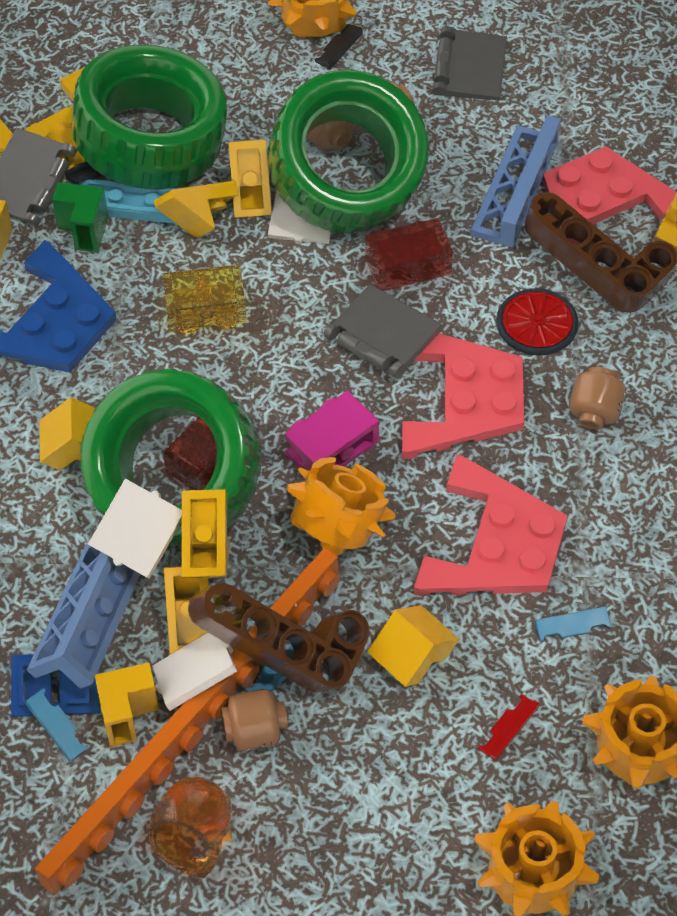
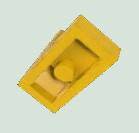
(251, 175)
(194, 205)
(204, 534)
(178, 594)

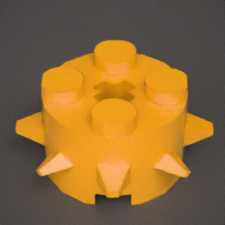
(315, 17)
(339, 505)
(637, 732)
(557, 853)

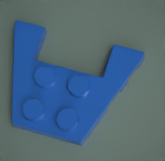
(62, 320)

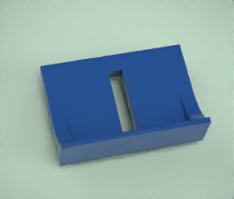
(72, 698)

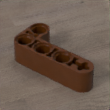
(553, 221)
(273, 631)

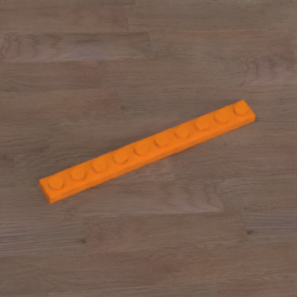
(179, 733)

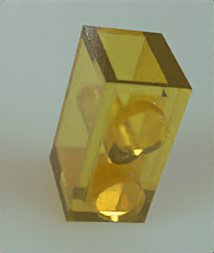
(205, 298)

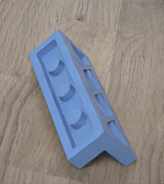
(523, 187)
(85, 618)

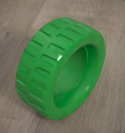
(154, 80)
(380, 110)
(152, 397)

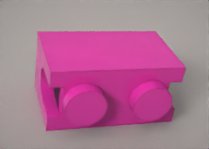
(337, 430)

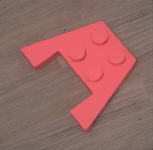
(606, 185)
(480, 396)
(513, 543)

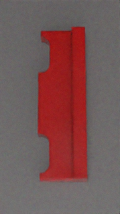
(508, 727)

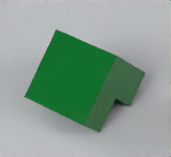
(83, 212)

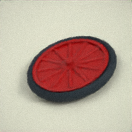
(537, 321)

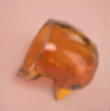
(186, 813)

